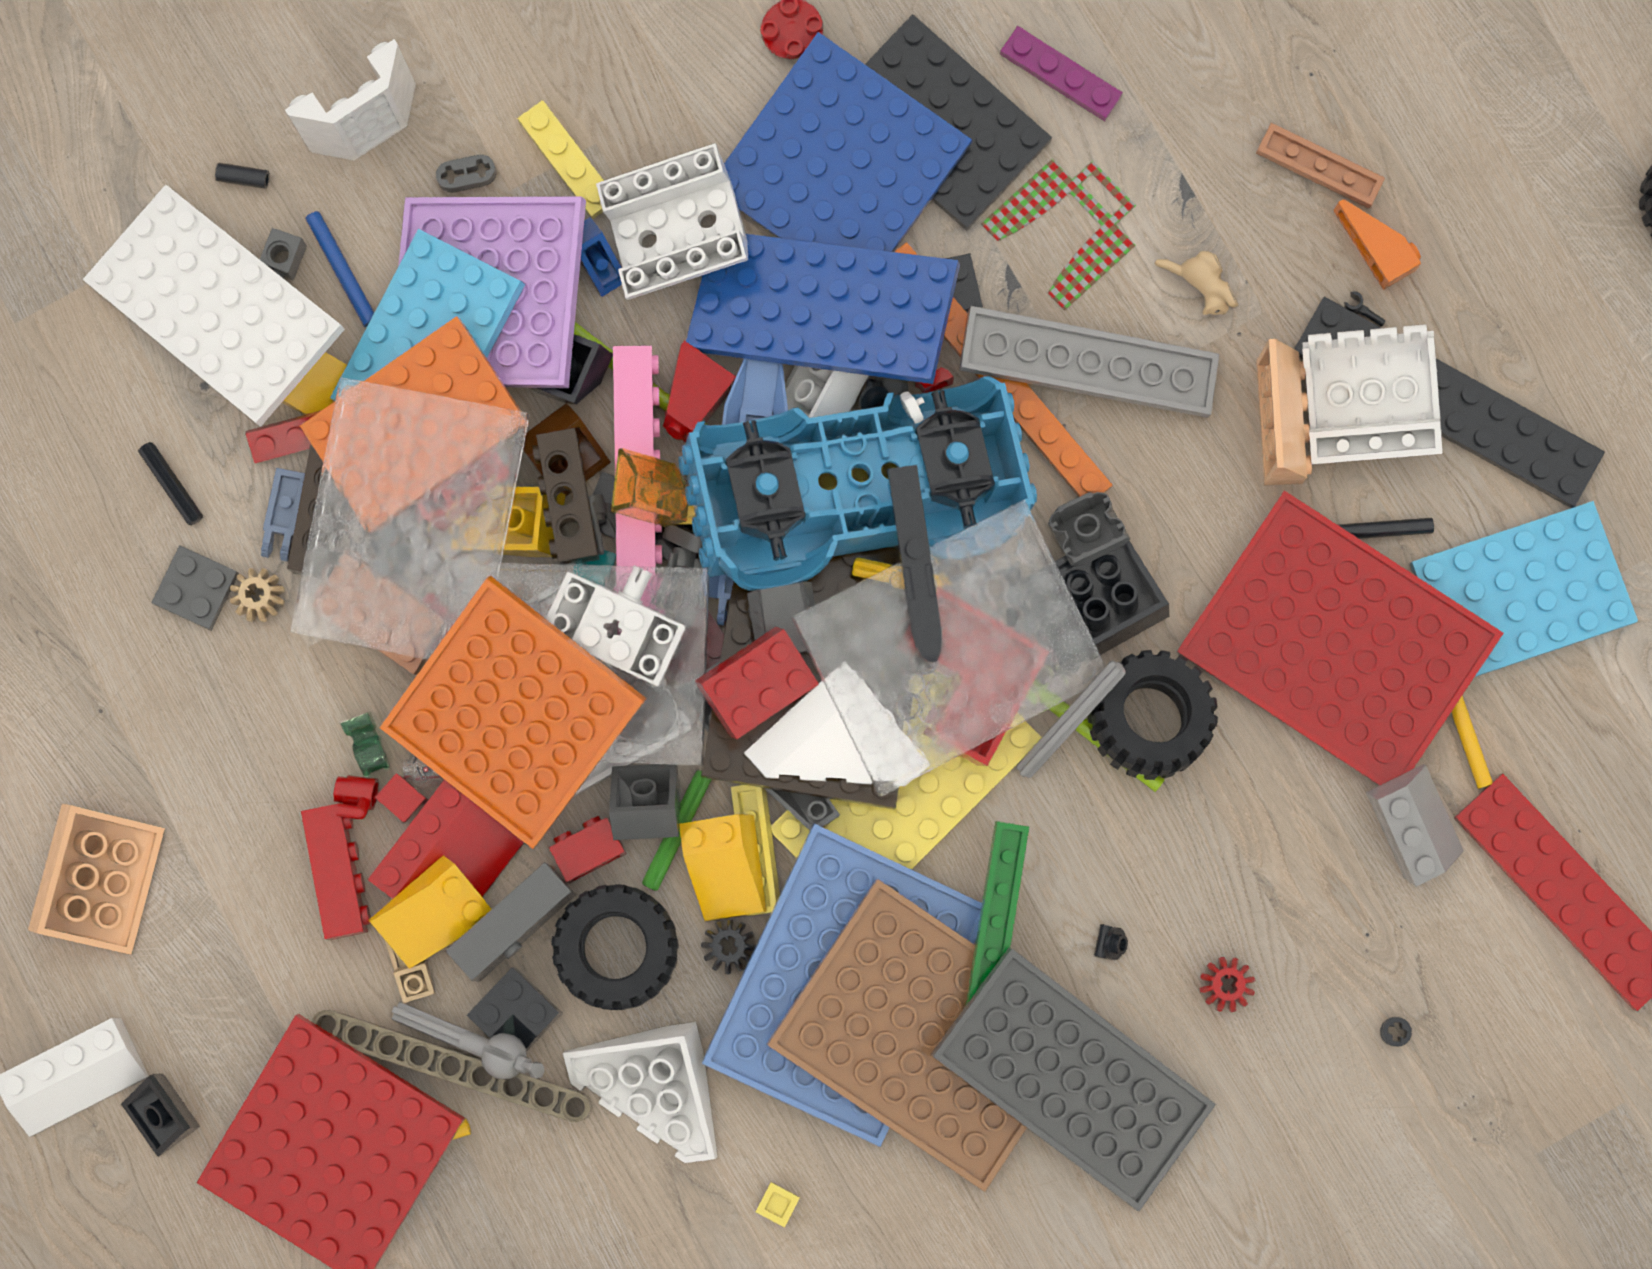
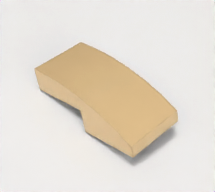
(411, 982)

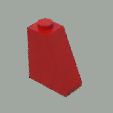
(695, 391)

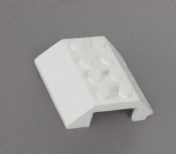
(1372, 395)

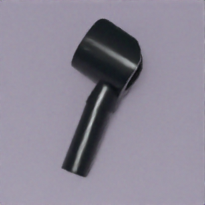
(1363, 310)

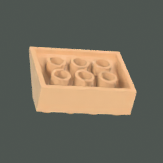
(1282, 415)
(96, 879)

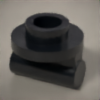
(873, 395)
(1110, 942)

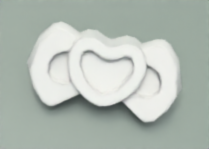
(911, 406)

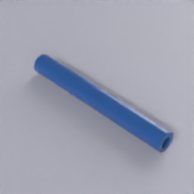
(340, 267)

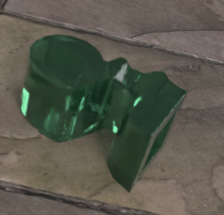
(367, 743)

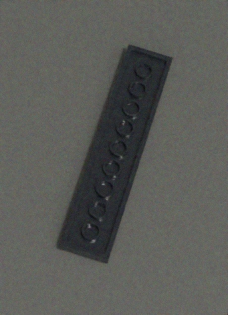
(1490, 422)

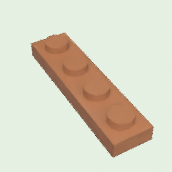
(1320, 165)

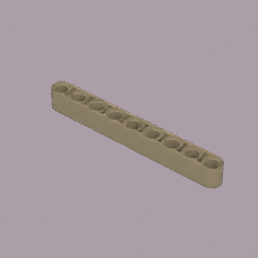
(468, 1066)

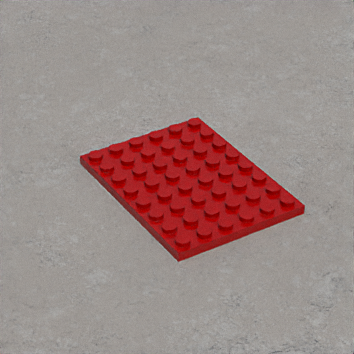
(1339, 642)

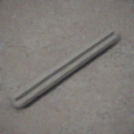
(1071, 719)

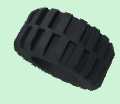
(1188, 694)
(570, 947)

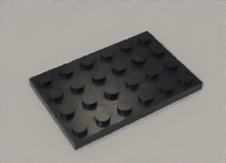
(951, 88)

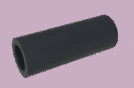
(242, 175)

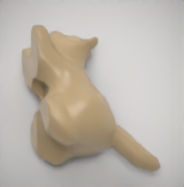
(1205, 275)

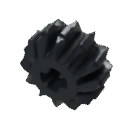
(718, 948)

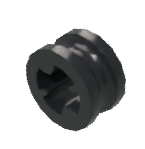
(1403, 1025)

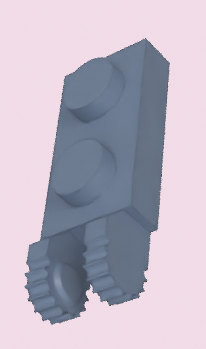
(282, 511)

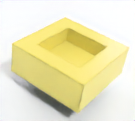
(777, 1204)

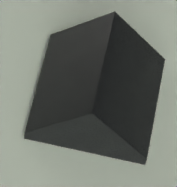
(159, 1113)

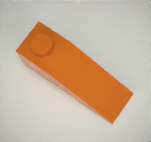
(1381, 247)

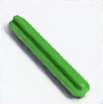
(670, 845)

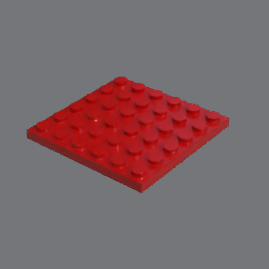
(330, 1149)

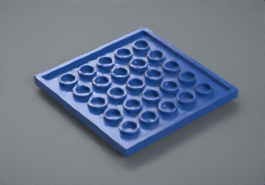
(841, 155)

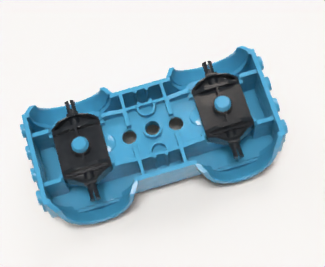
(775, 525)

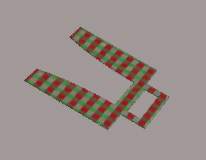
(1099, 251)

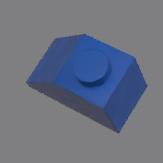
(599, 259)

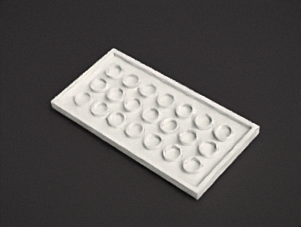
(213, 305)

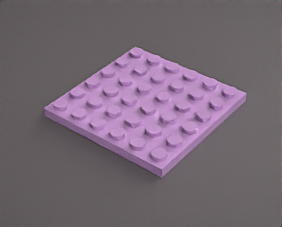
(533, 242)

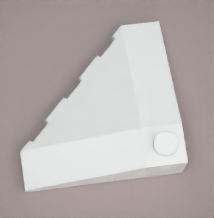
(809, 744)
(655, 1082)

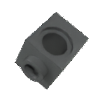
(282, 241)

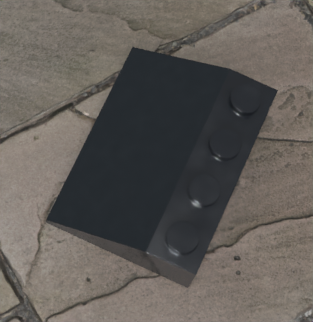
(1115, 596)

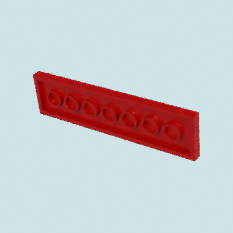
(1563, 888)

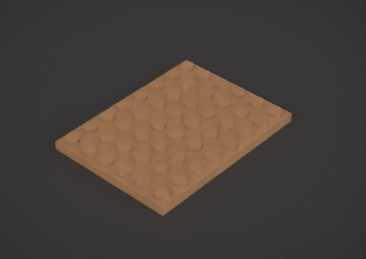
(876, 1018)

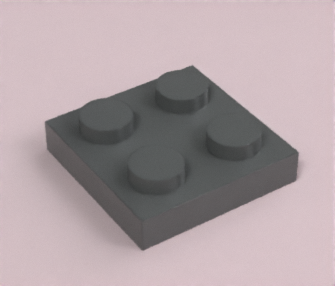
(195, 587)

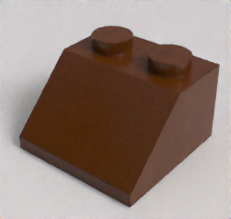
(564, 418)

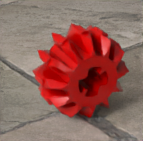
(1238, 984)

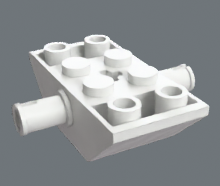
(589, 610)

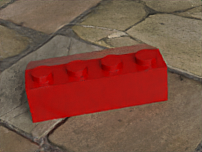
(452, 828)

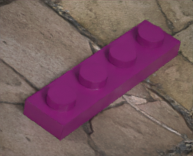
(1061, 73)

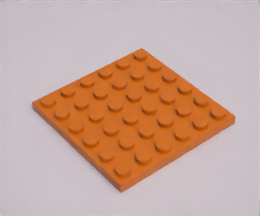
(512, 712)

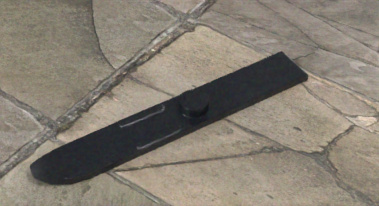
(916, 561)

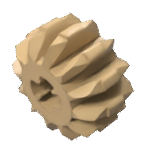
(268, 600)

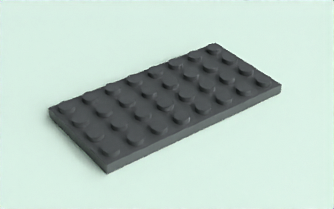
(1073, 1079)

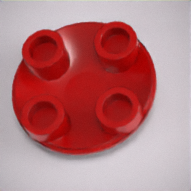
(790, 27)

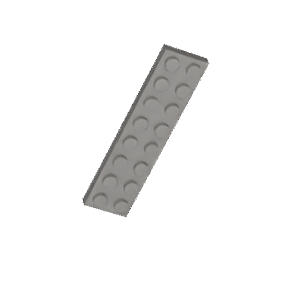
(1089, 361)

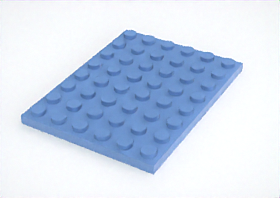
(806, 920)

